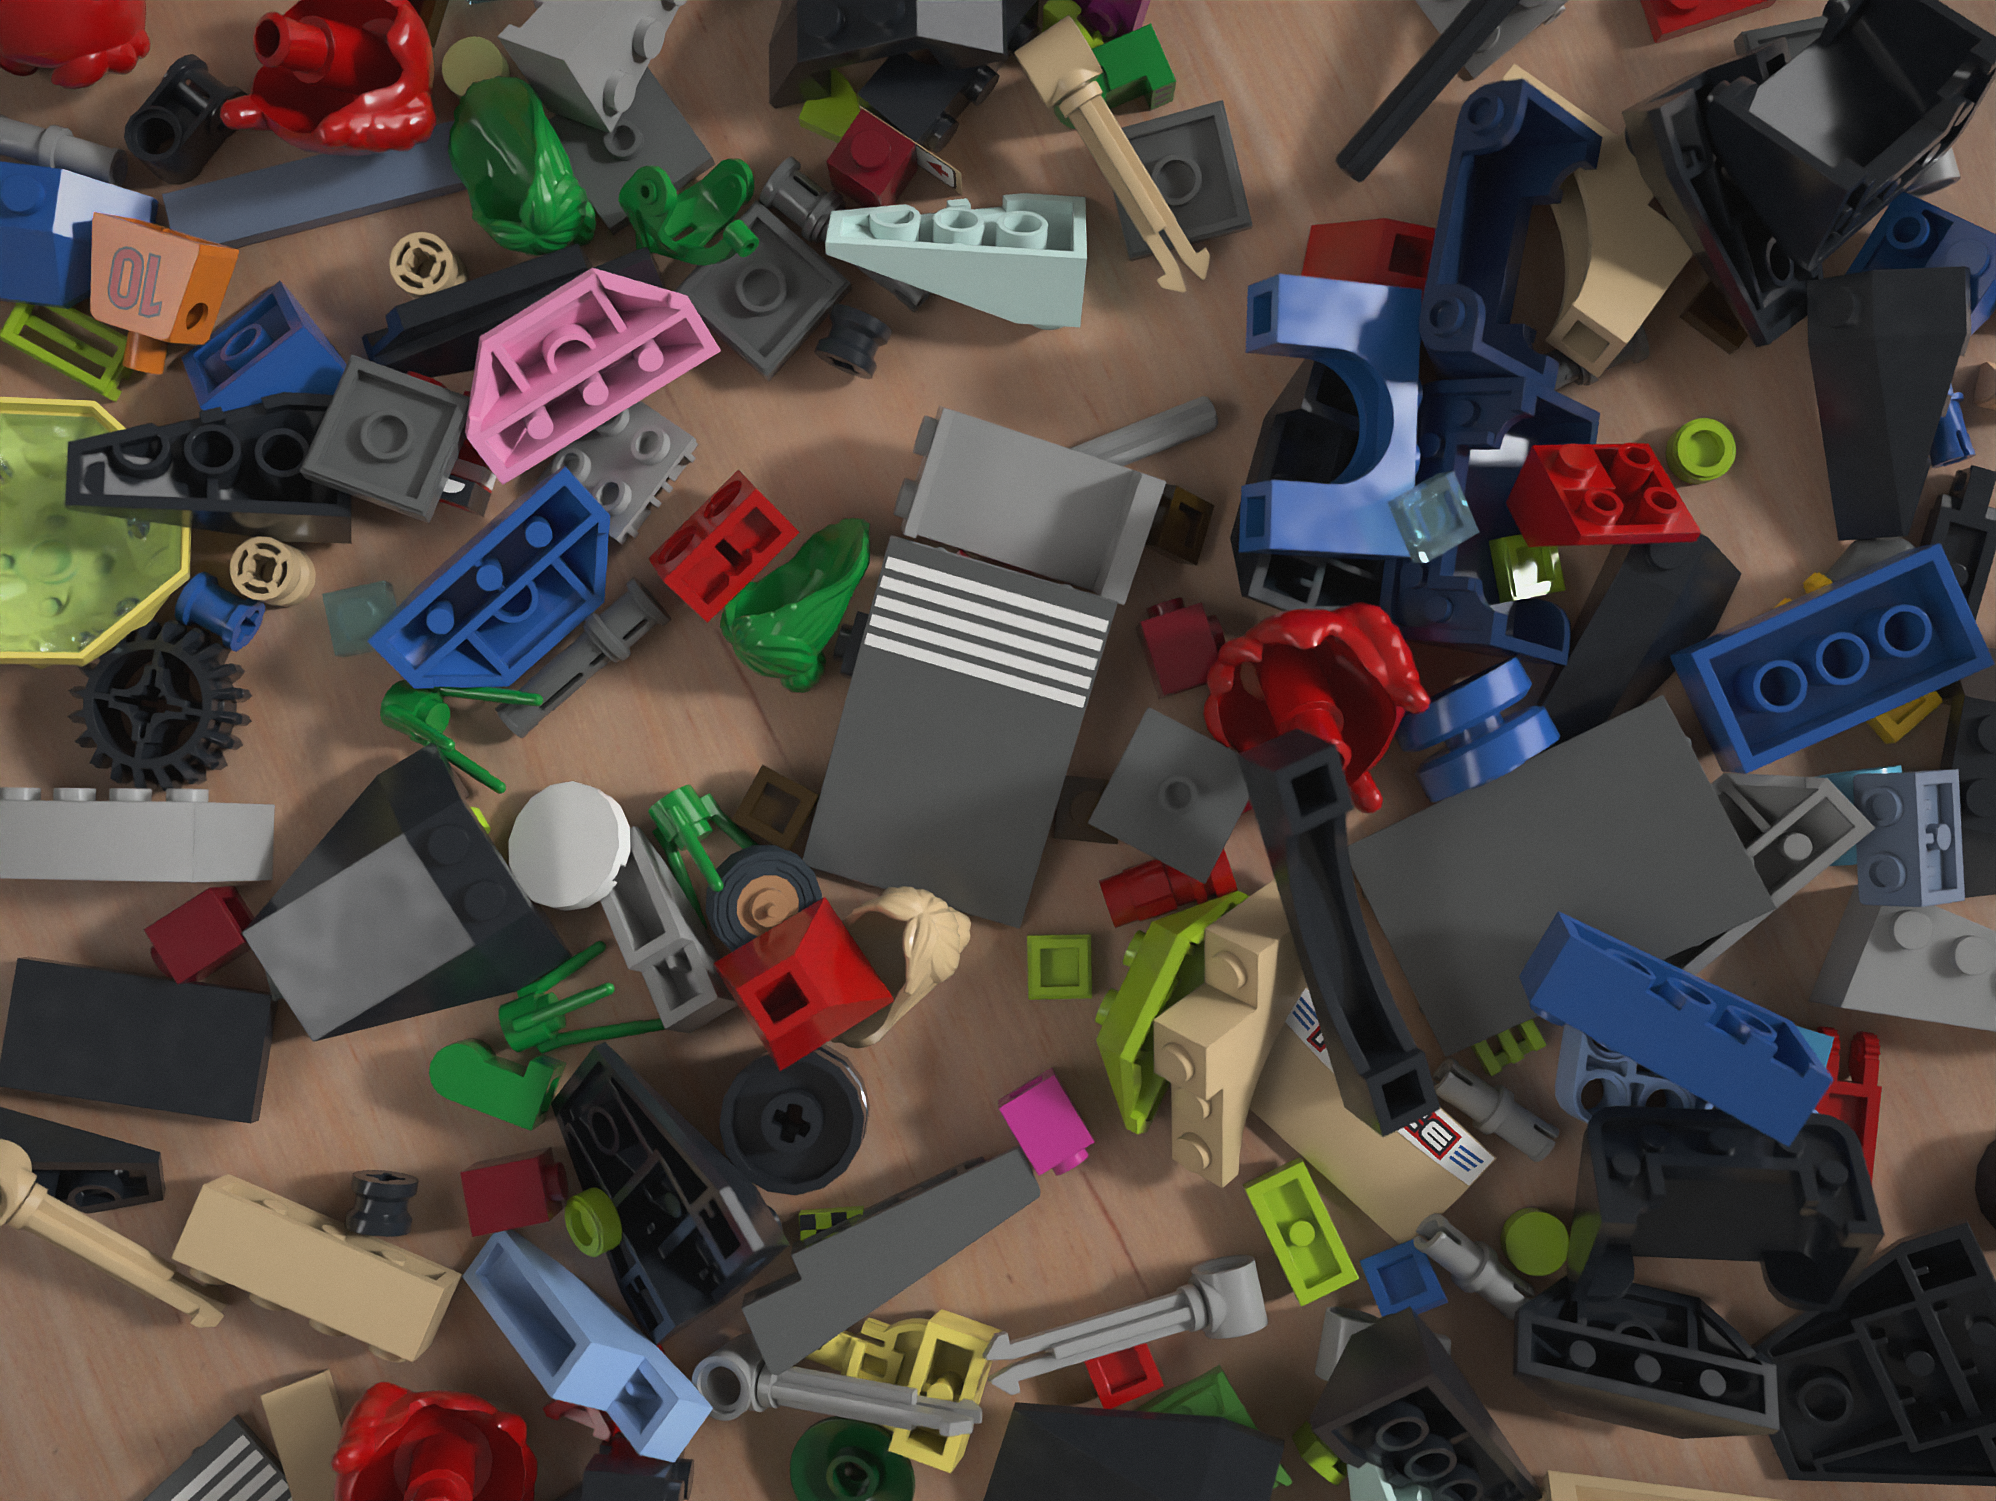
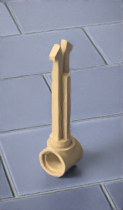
(1064, 74)
(34, 1210)

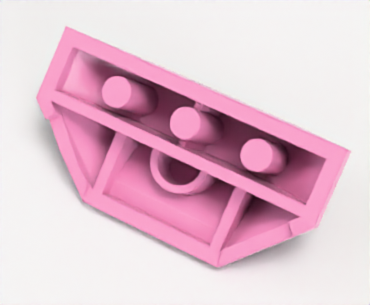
(577, 365)

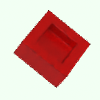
(1124, 1375)

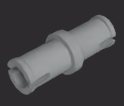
(60, 149)
(1494, 1110)
(1472, 1265)

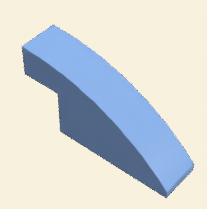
(585, 1346)

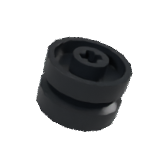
(786, 1154)

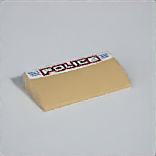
(1388, 1177)

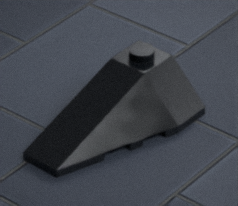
(1881, 382)
(215, 473)
(1636, 615)
(85, 1167)
(1416, 1417)

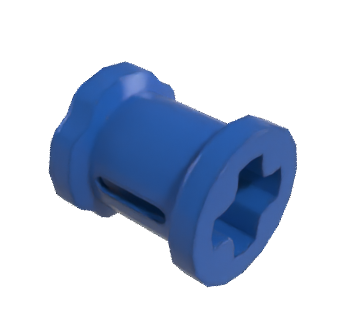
(219, 611)

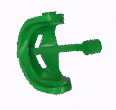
(706, 207)

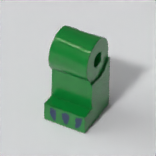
(1132, 68)
(494, 1085)

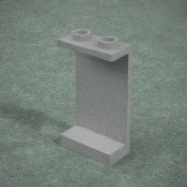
(1029, 503)

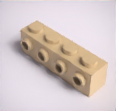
(315, 1268)

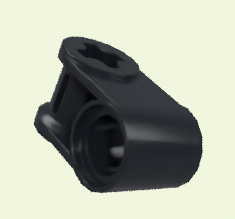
(184, 114)

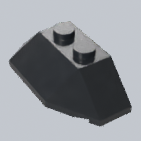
(1644, 1363)

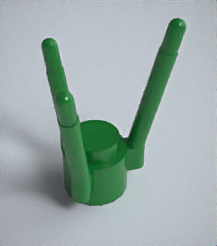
(425, 717)
(683, 824)
(537, 1016)

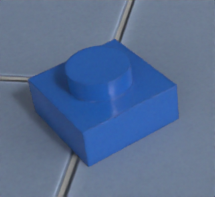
(1403, 1279)

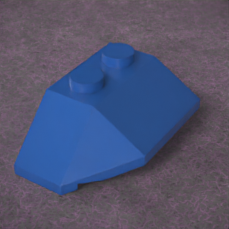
(49, 231)
(504, 592)

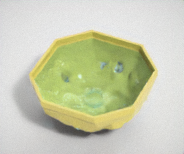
(66, 575)

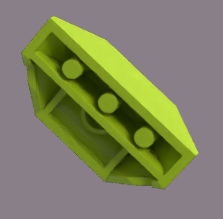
(1162, 970)

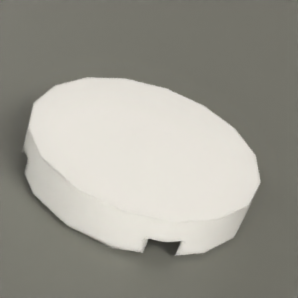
(569, 846)

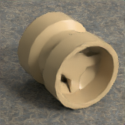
(433, 276)
(285, 579)

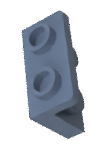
(1916, 839)

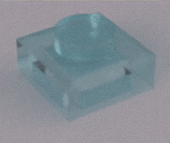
(1433, 517)
(356, 614)

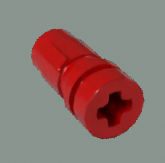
(1159, 889)

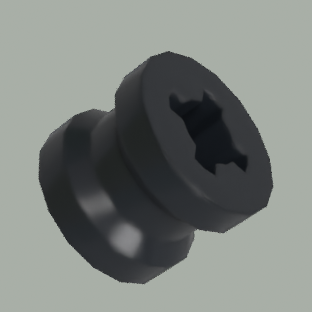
(853, 341)
(381, 1203)

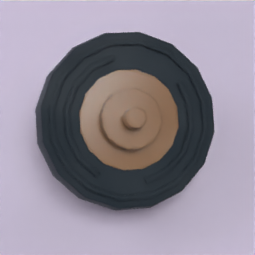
(759, 893)

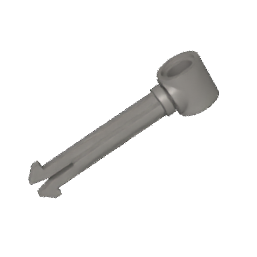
(1219, 1299)
(820, 1393)

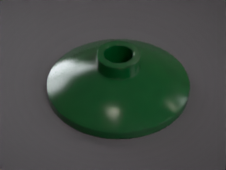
(824, 1467)

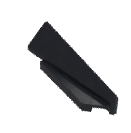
(443, 329)

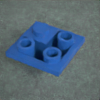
(1928, 237)

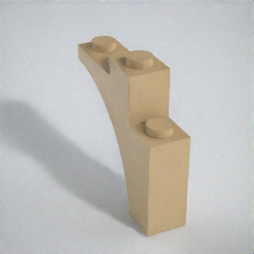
(1614, 249)
(1223, 1032)

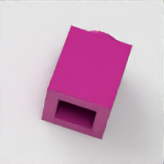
(1047, 1124)

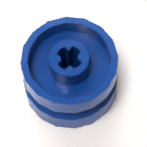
(1476, 736)

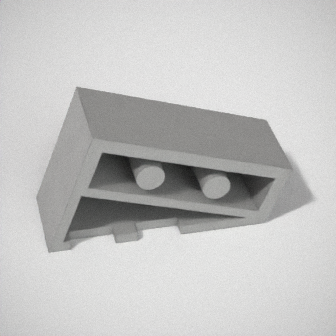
(589, 53)

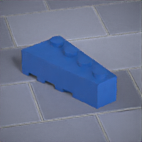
(1677, 1026)

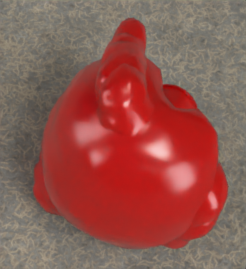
(73, 38)
(341, 78)
(1319, 672)
(431, 1449)

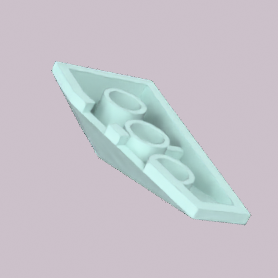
(1002, 260)

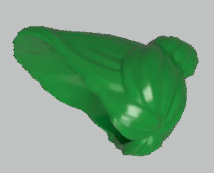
(517, 170)
(797, 608)

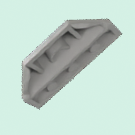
(1793, 834)

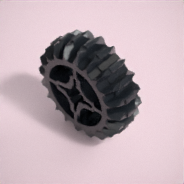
(149, 760)

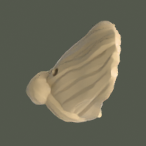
(911, 946)

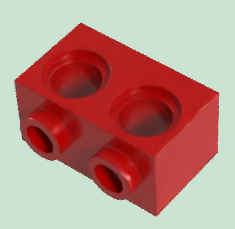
(722, 546)

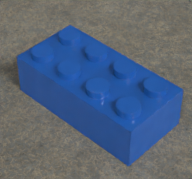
(1832, 659)

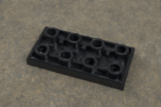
(137, 1039)

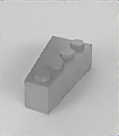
(133, 836)
(1911, 965)

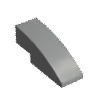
(665, 940)

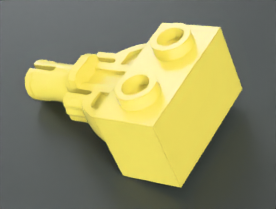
(934, 1356)

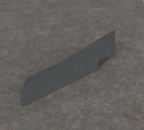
(881, 1253)

